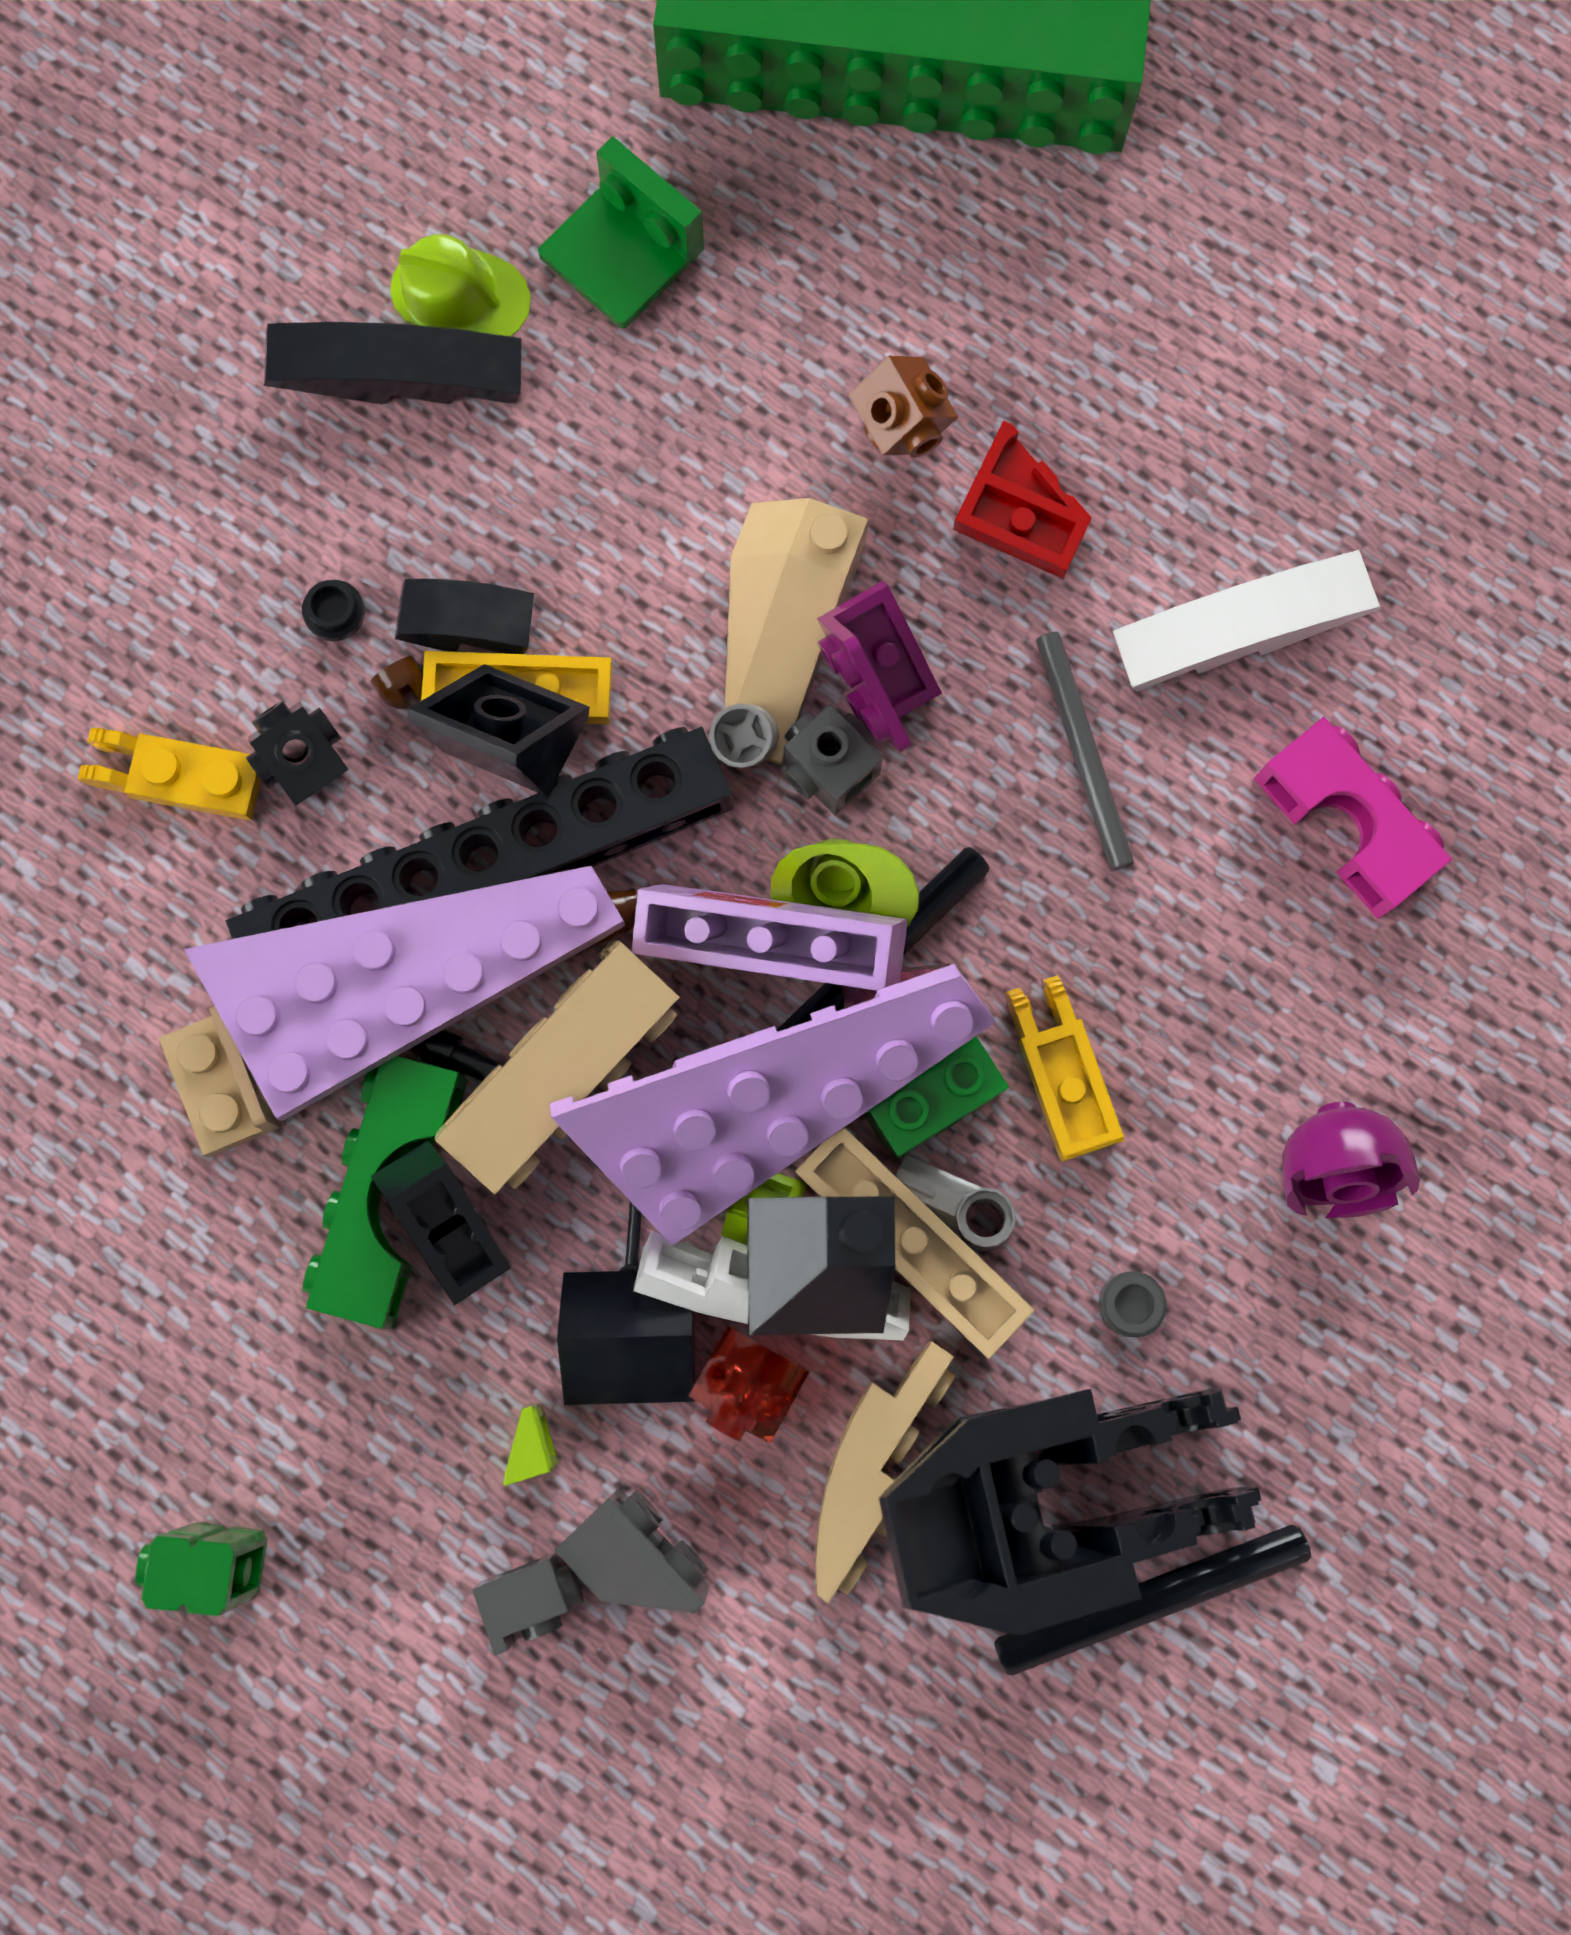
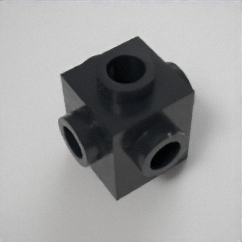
(302, 773)

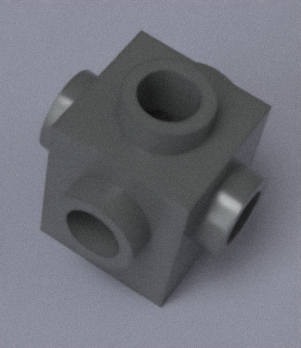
(830, 758)

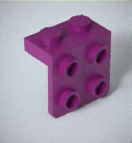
(879, 660)

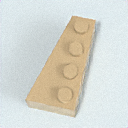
(556, 1059)

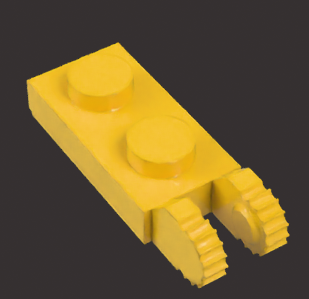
(176, 773)
(1065, 1075)

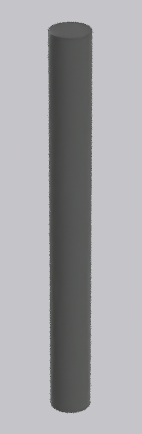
(1085, 751)

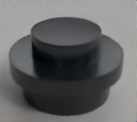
(333, 610)

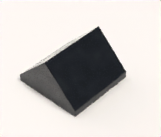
(503, 726)
(622, 1342)

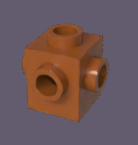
(903, 406)

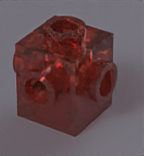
(747, 1387)

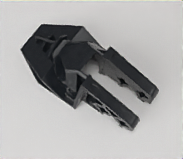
(973, 1531)

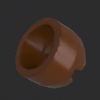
(397, 680)

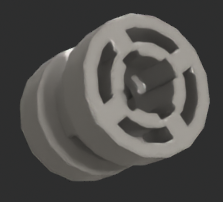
(733, 735)

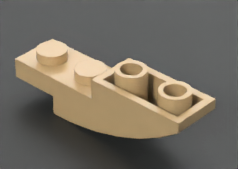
(874, 1433)

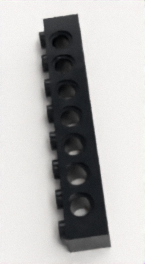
(637, 821)

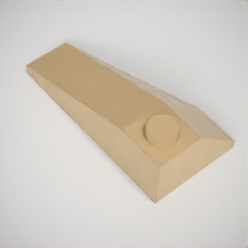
(784, 574)

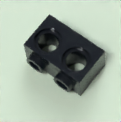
(441, 1222)

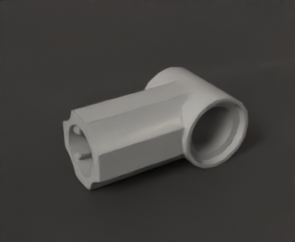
(952, 1198)

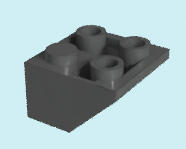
(629, 1559)

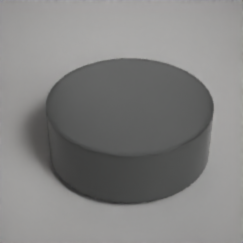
(1132, 1304)

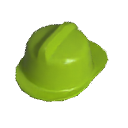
(458, 288)
(847, 878)

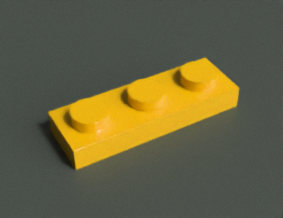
(575, 677)

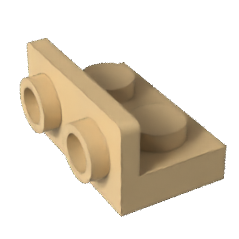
(216, 1086)

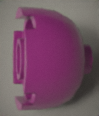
(1347, 1161)

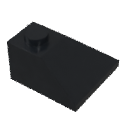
(819, 1264)

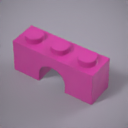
(1394, 846)

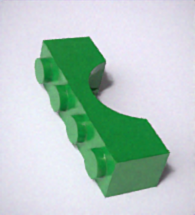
(359, 1270)

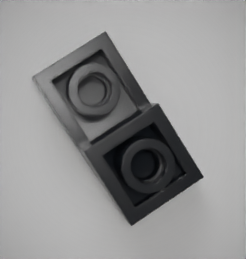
(460, 612)

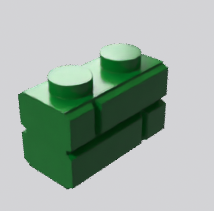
(201, 1568)

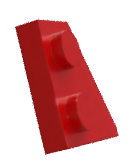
(1022, 508)

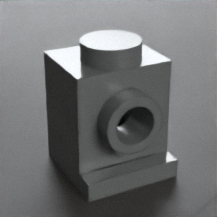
(526, 1601)

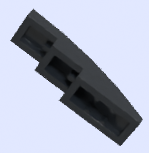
(392, 359)

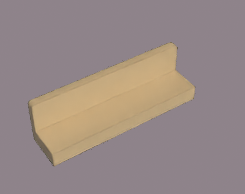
(925, 1247)

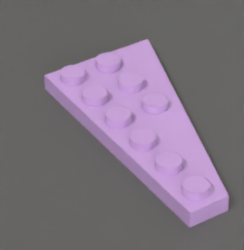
(361, 988)
(754, 1105)

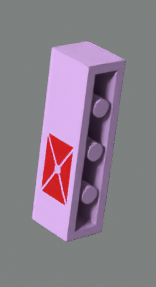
(769, 936)

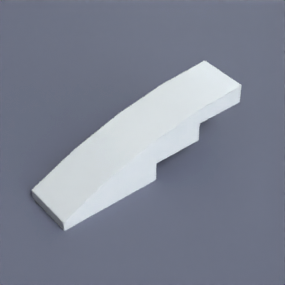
(1246, 619)
(719, 1286)

